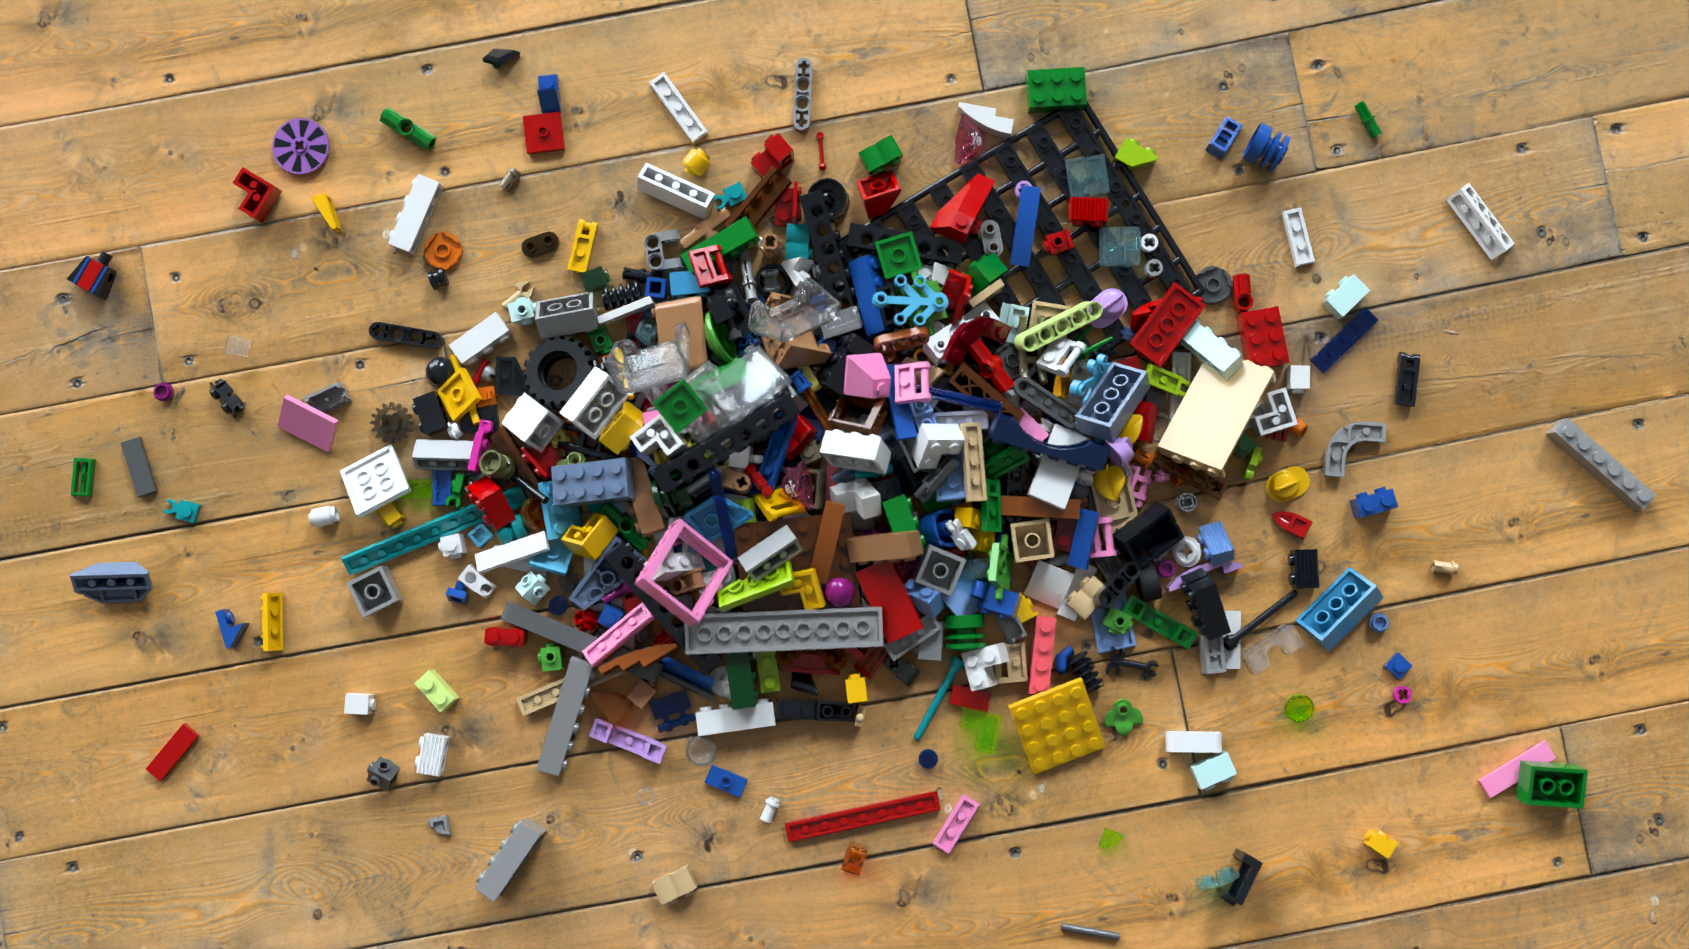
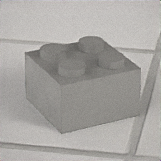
(939, 569)
(374, 591)

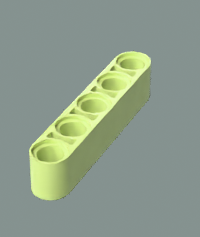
(1050, 326)

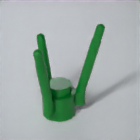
(1092, 348)

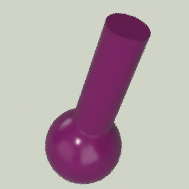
(624, 588)

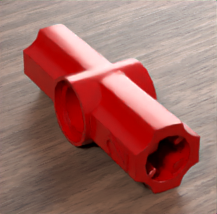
(990, 366)

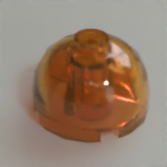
(532, 515)

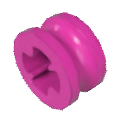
(1408, 693)

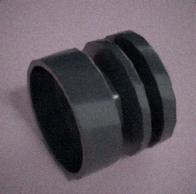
(836, 192)

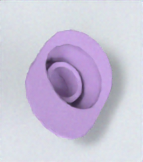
(1113, 304)
(1120, 452)

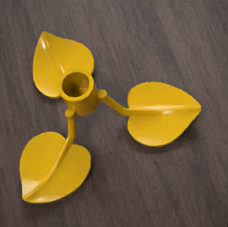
(1112, 479)

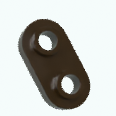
(540, 245)

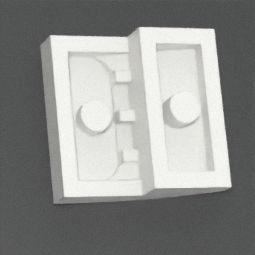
(1048, 584)

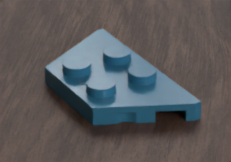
(705, 521)

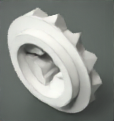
(1183, 558)

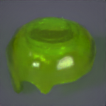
(1298, 707)

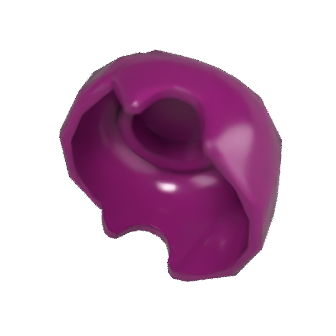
(839, 592)

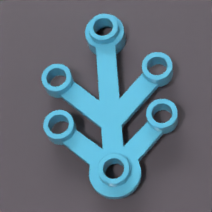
(913, 300)
(1079, 388)

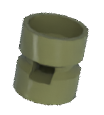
(497, 465)

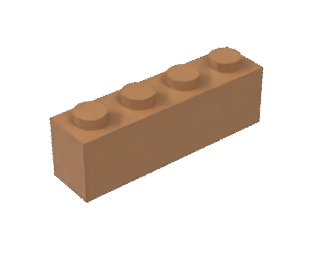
(644, 507)
(884, 547)

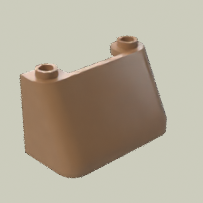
(679, 311)
(800, 350)

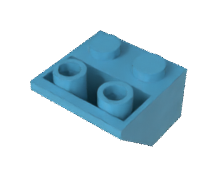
(685, 285)

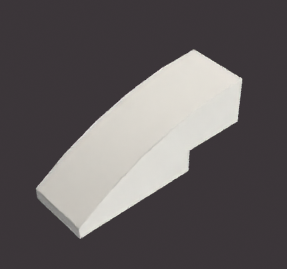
(986, 120)

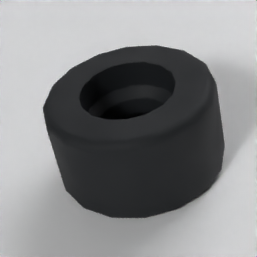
(1149, 584)

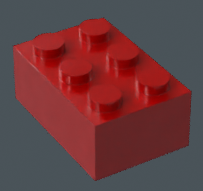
(1263, 337)

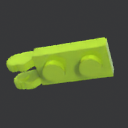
(1166, 380)

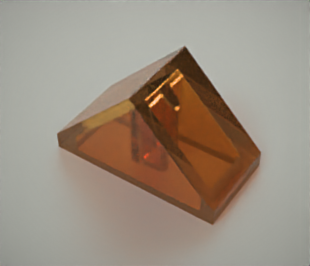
(854, 858)

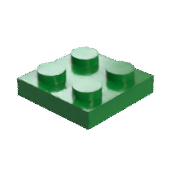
(898, 255)
(680, 406)

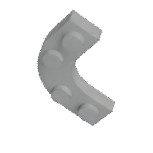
(1344, 438)

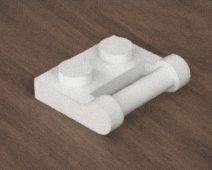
(1056, 353)

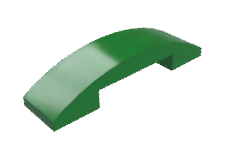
(1159, 622)

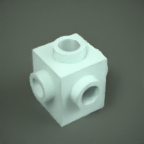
(517, 308)
(533, 587)

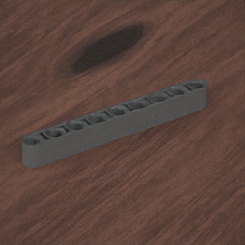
(568, 636)

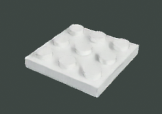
(375, 481)

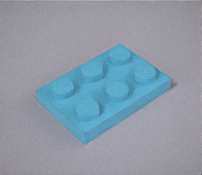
(557, 519)

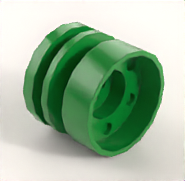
(964, 631)

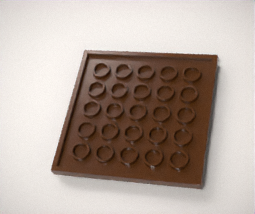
(806, 532)

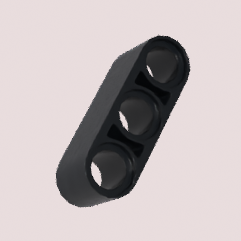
(1108, 587)

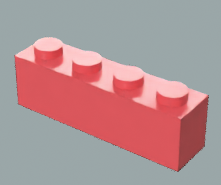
(1041, 654)

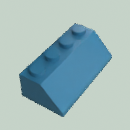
(1339, 608)

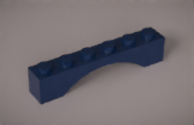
(1086, 453)

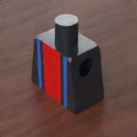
(94, 275)

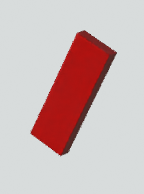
(172, 752)

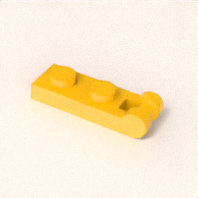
(582, 246)

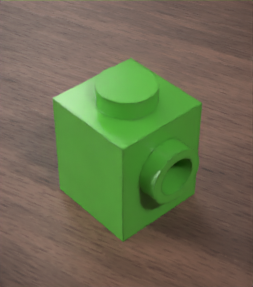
(1116, 621)
(551, 657)

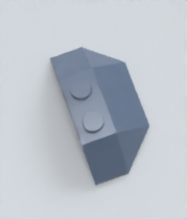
(113, 582)

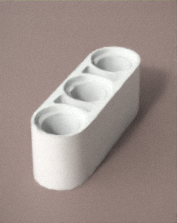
(1194, 741)

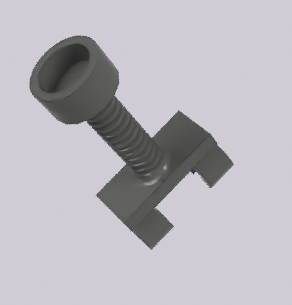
(734, 334)

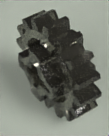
(385, 428)

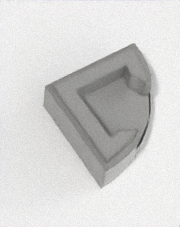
(441, 824)

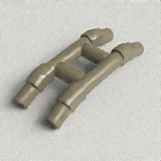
(1024, 360)

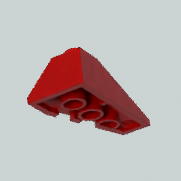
(961, 212)

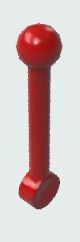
(820, 136)

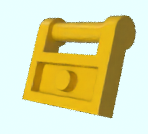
(778, 500)

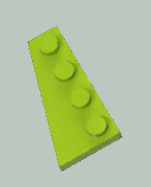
(746, 590)

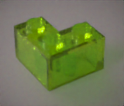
(987, 727)

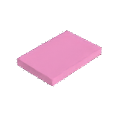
(307, 423)

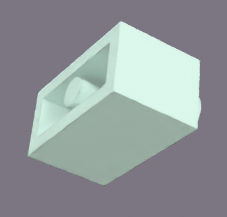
(1346, 296)
(1213, 770)

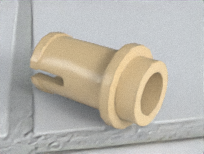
(1445, 567)

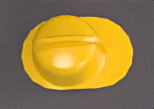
(1287, 484)

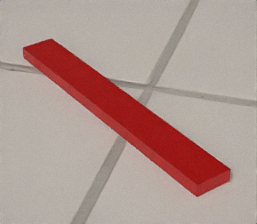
(862, 816)

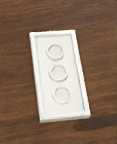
(1056, 478)

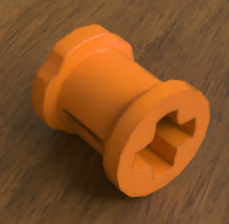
(1143, 457)

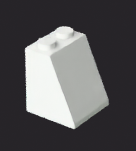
(532, 422)

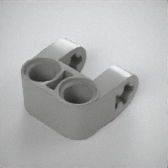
(663, 237)

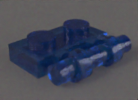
(669, 705)

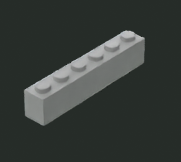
(1601, 464)
(564, 718)

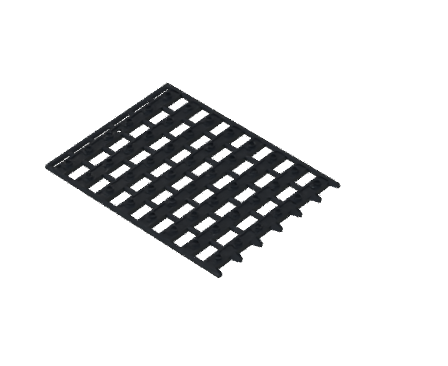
(1078, 272)

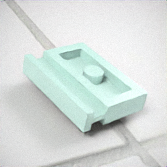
(1010, 315)

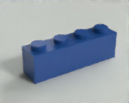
(866, 279)

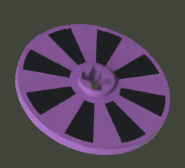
(288, 153)

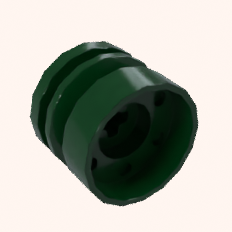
(670, 502)

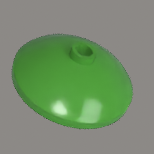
(717, 340)

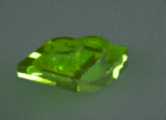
(419, 488)

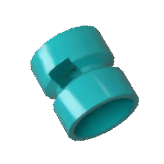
(513, 530)

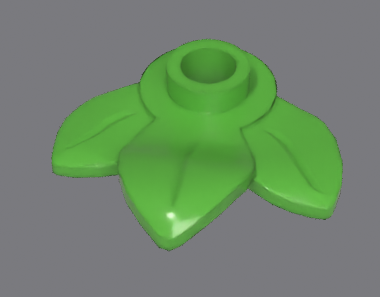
(1123, 720)

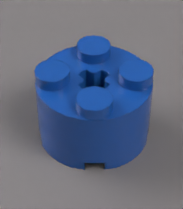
(934, 529)

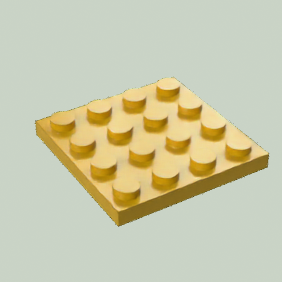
(1057, 726)

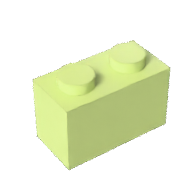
(437, 690)

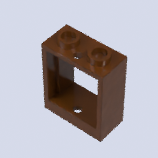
(879, 411)

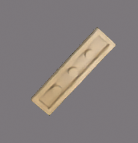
(973, 462)

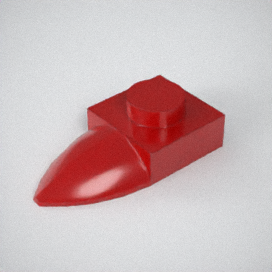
(1293, 523)

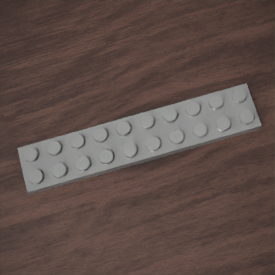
(785, 630)

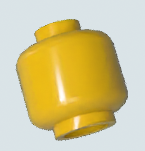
(696, 162)

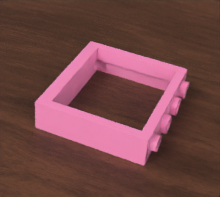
(702, 546)

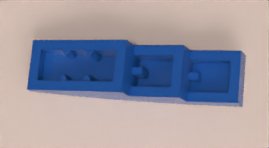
(1025, 225)

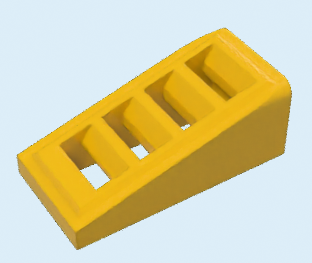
(326, 208)

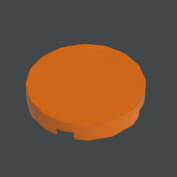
(443, 250)

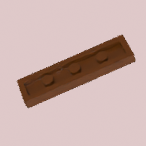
(761, 198)
(987, 388)
(509, 447)
(1219, 482)

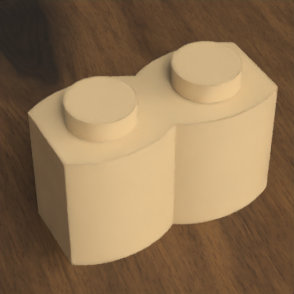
(1082, 600)
(675, 884)

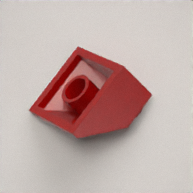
(878, 193)

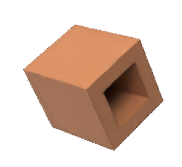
(643, 693)

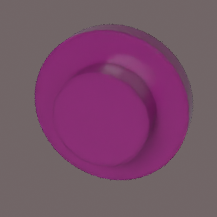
(163, 391)
(1165, 568)

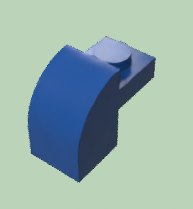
(658, 290)

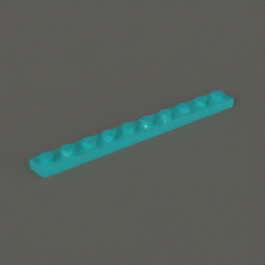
(423, 534)

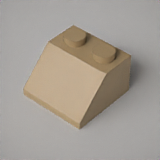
(1031, 540)

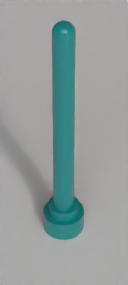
(956, 665)

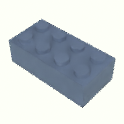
(1112, 401)
(593, 482)

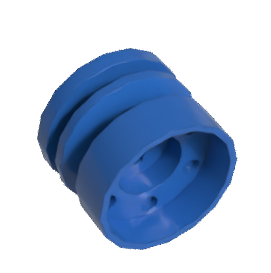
(1266, 147)

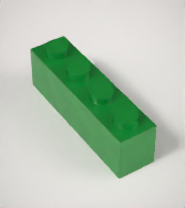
(732, 240)

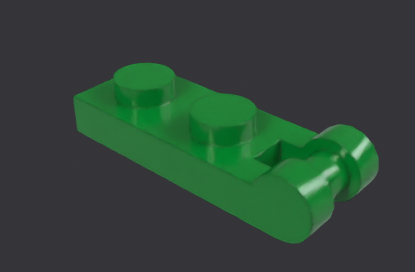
(992, 507)

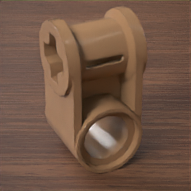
(732, 480)
(687, 582)

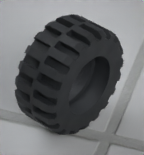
(540, 363)

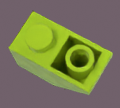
(1134, 155)

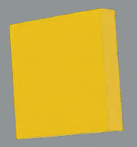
(459, 394)

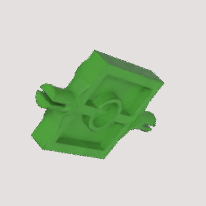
(935, 316)
(1000, 566)

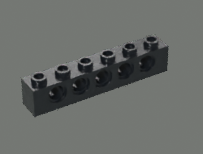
(934, 244)

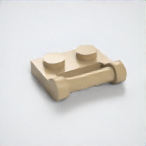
(1015, 667)

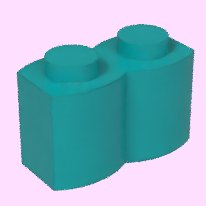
(798, 242)

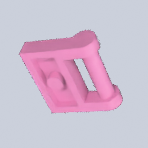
(906, 383)
(1096, 549)

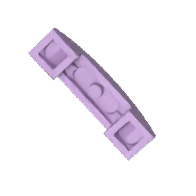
(1223, 567)
(628, 740)

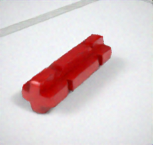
(759, 481)

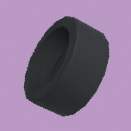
(787, 285)

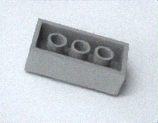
(510, 859)

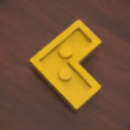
(808, 585)

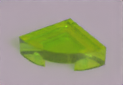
(1110, 838)

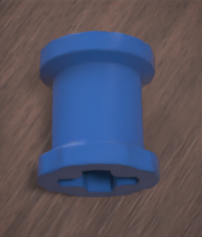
(800, 381)

